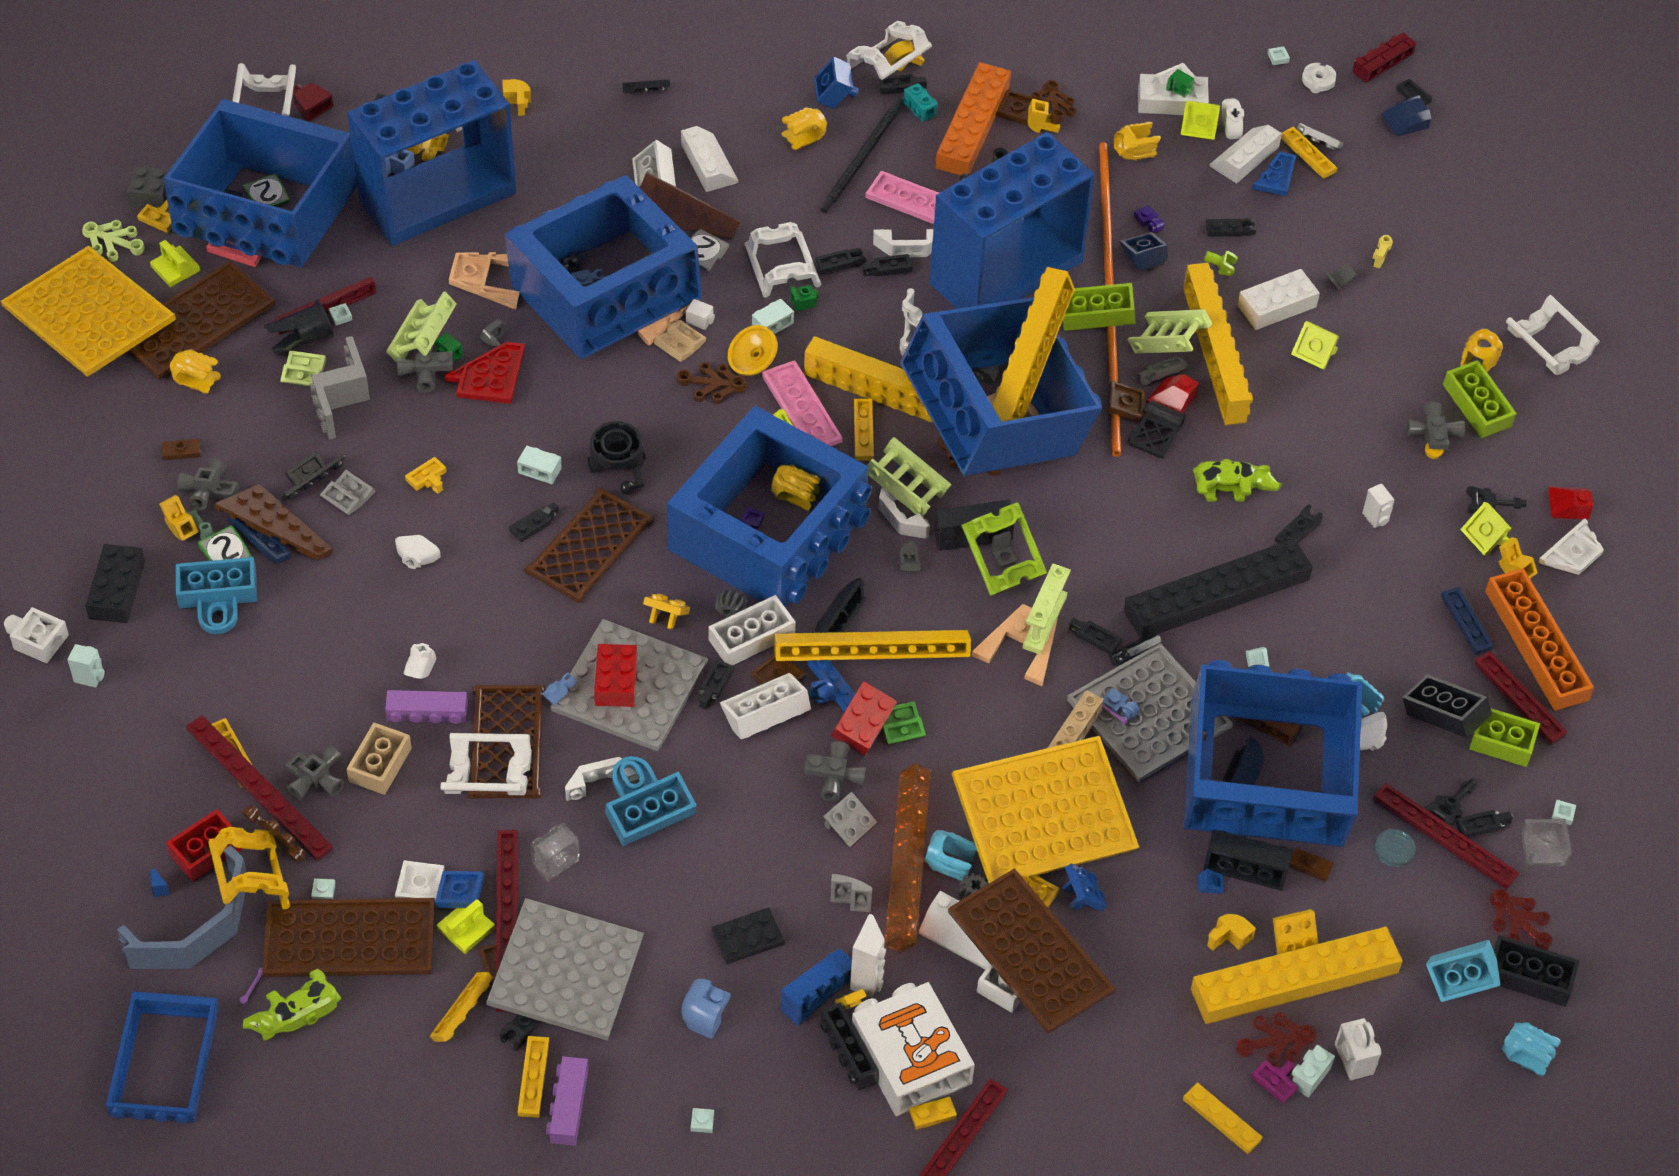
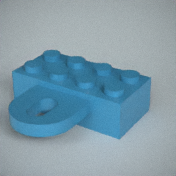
(216, 587)
(648, 804)

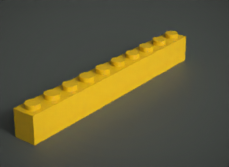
(872, 645)

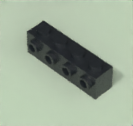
(849, 1046)

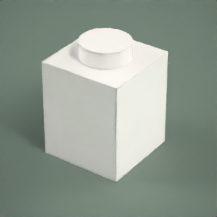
(699, 314)

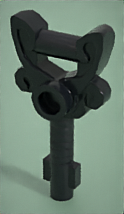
(1487, 496)
(1451, 803)

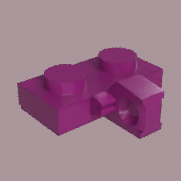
(1276, 1080)

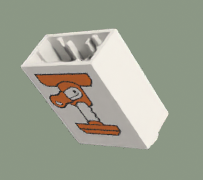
(913, 1047)

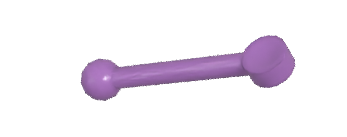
(1123, 720)
(244, 999)

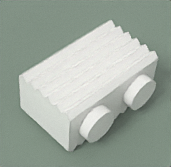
(1378, 506)

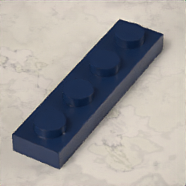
(268, 546)
(1467, 620)

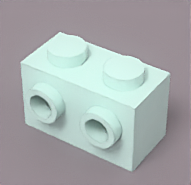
(774, 316)
(539, 464)
(85, 665)
(1313, 1070)

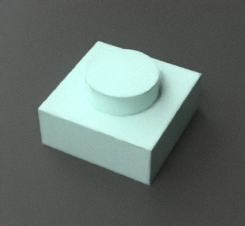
(1278, 55)
(340, 314)
(1257, 657)
(1564, 810)
(323, 889)
(702, 1120)

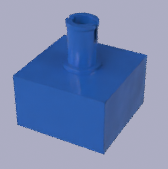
(834, 83)

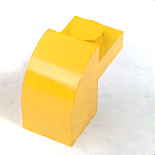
(901, 50)
(517, 93)
(1040, 118)
(177, 519)
(1514, 560)
(1231, 928)

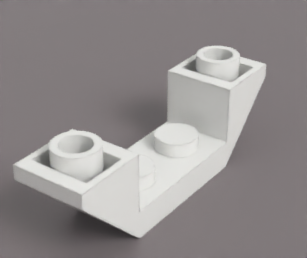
(915, 248)
(913, 526)
(592, 772)

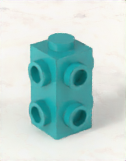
(920, 102)

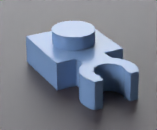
(586, 278)
(558, 690)

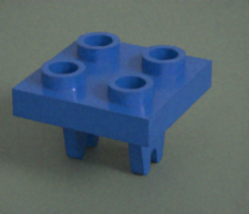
(1085, 888)

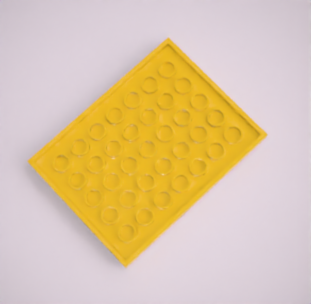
(88, 310)
(1045, 809)

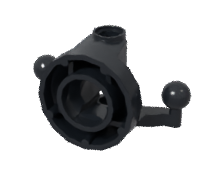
(616, 447)

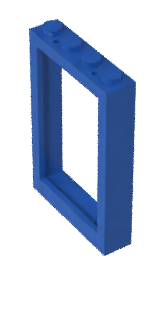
(170, 1006)

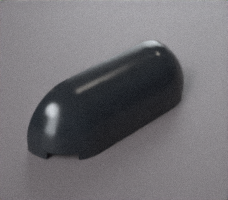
(843, 608)
(1245, 764)

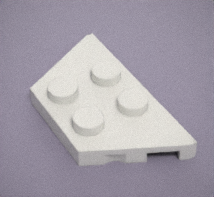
(1574, 551)

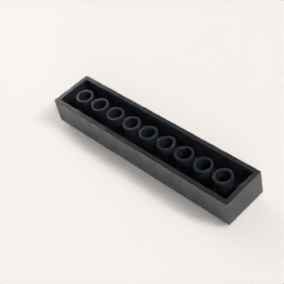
(1218, 588)

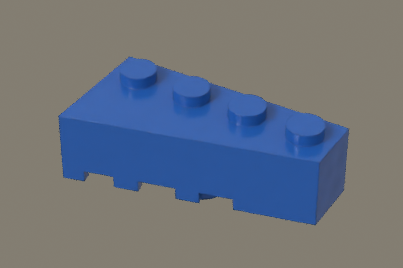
(815, 986)

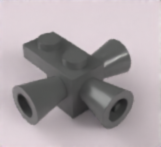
(426, 367)
(1435, 427)
(207, 484)
(834, 770)
(314, 773)

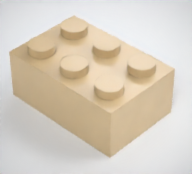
(379, 758)

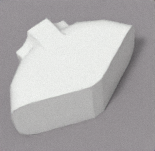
(1232, 118)
(416, 551)
(420, 661)
(1373, 731)

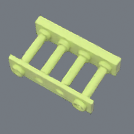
(1167, 321)
(421, 327)
(917, 468)
(1046, 609)

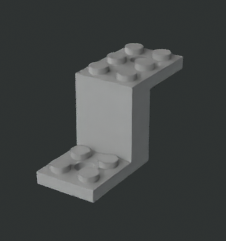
(339, 387)

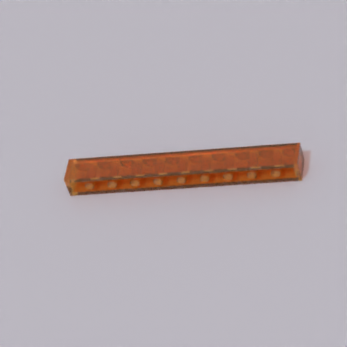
(908, 858)

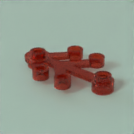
(1519, 917)
(1278, 1038)

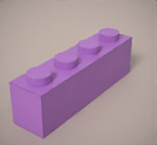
(426, 706)
(568, 1101)

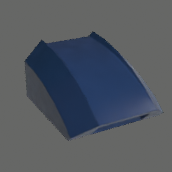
(1408, 116)
(1145, 250)

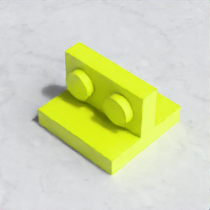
(1200, 119)
(174, 264)
(1315, 345)
(1486, 529)
(466, 926)

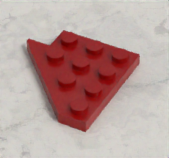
(490, 375)

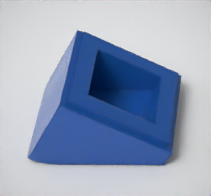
(1210, 882)
(158, 885)

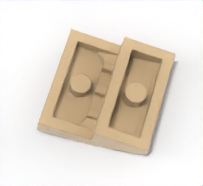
(680, 340)

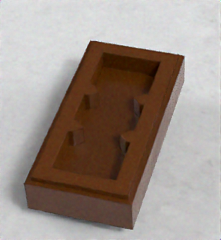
(181, 449)
(1311, 864)

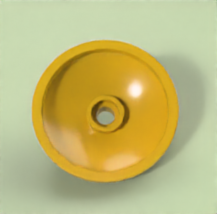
(752, 350)

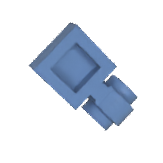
(1119, 702)

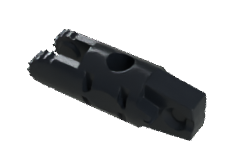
(573, 261)

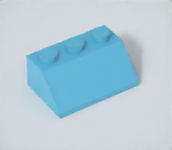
(1464, 970)

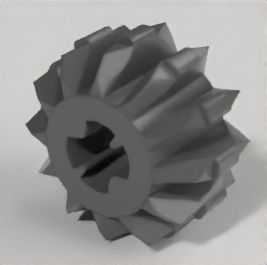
(730, 602)
(971, 884)

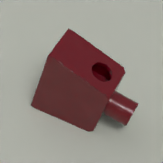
(312, 100)

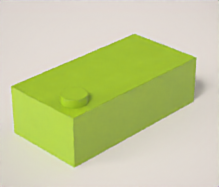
(1100, 307)
(1479, 399)

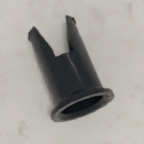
(307, 325)

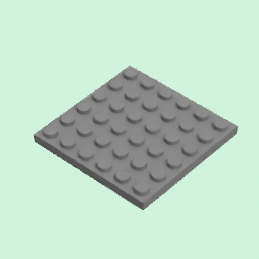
(662, 687)
(1163, 722)
(565, 969)

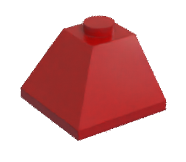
(1175, 392)
(1570, 502)

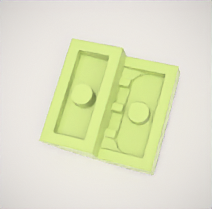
(301, 367)

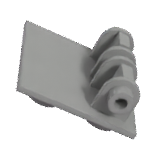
(849, 819)

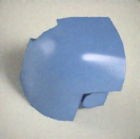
(704, 1007)

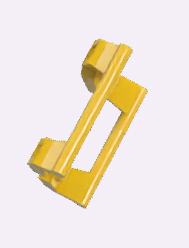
(248, 881)

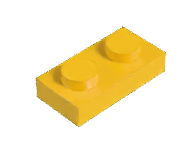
(852, 999)
(932, 1113)

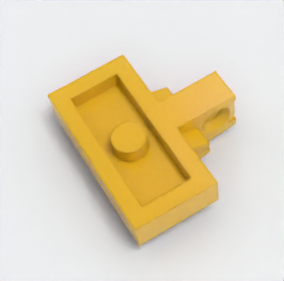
(434, 145)
(156, 217)
(427, 475)

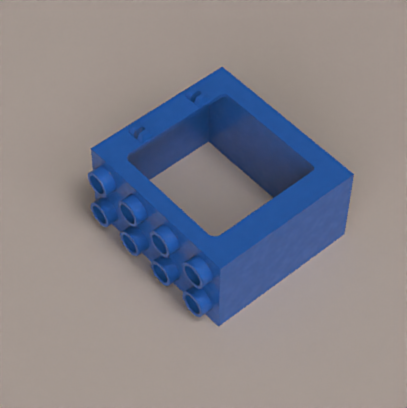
(268, 143)
(450, 183)
(1033, 184)
(621, 302)
(940, 370)
(731, 548)
(1285, 698)

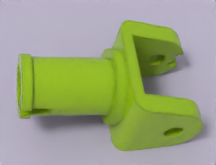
(1222, 262)

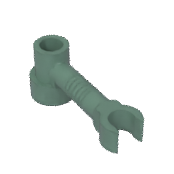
(205, 528)

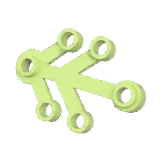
(92, 231)

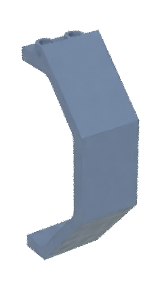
(196, 946)

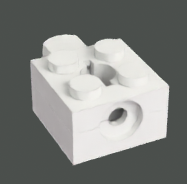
(37, 625)
(1358, 1048)

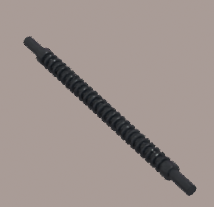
(856, 163)

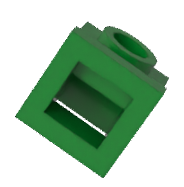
(1180, 83)
(803, 297)
(447, 343)

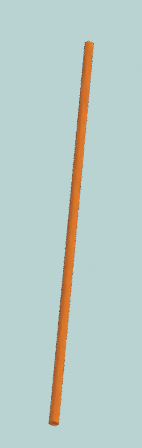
(1109, 280)

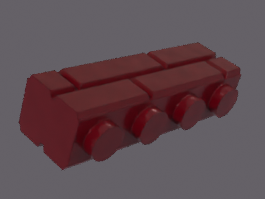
(1384, 57)

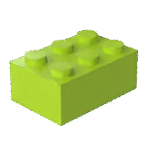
(1506, 738)

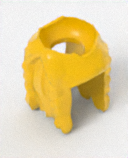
(804, 127)
(1133, 144)
(1489, 355)
(194, 370)
(795, 486)

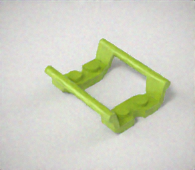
(1012, 575)

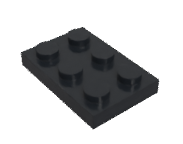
(748, 935)

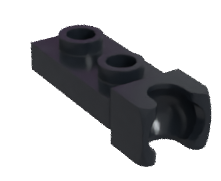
(1300, 526)
(518, 1030)

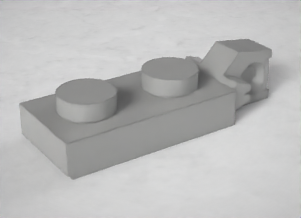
(1318, 136)

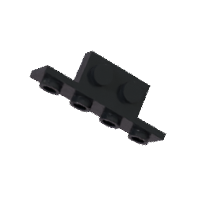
(307, 471)

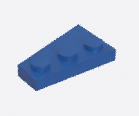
(1277, 176)

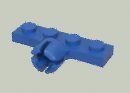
(830, 684)

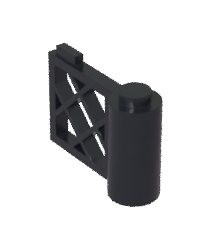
(1160, 416)

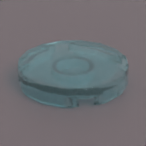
(1395, 847)

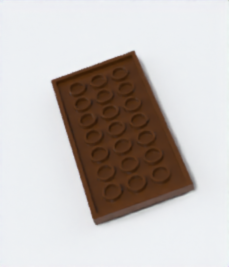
(203, 316)
(349, 937)
(1031, 951)

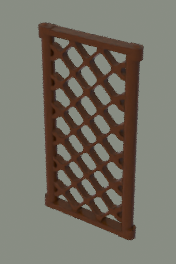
(604, 562)
(478, 691)

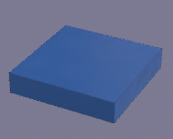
(459, 888)

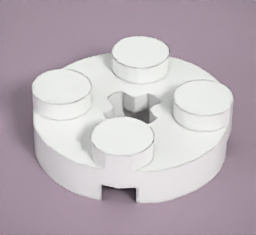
(1319, 84)

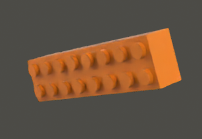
(973, 119)
(1539, 639)

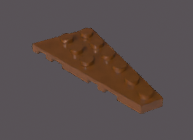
(686, 210)
(272, 518)

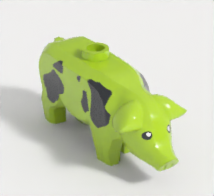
(1234, 477)
(298, 1009)

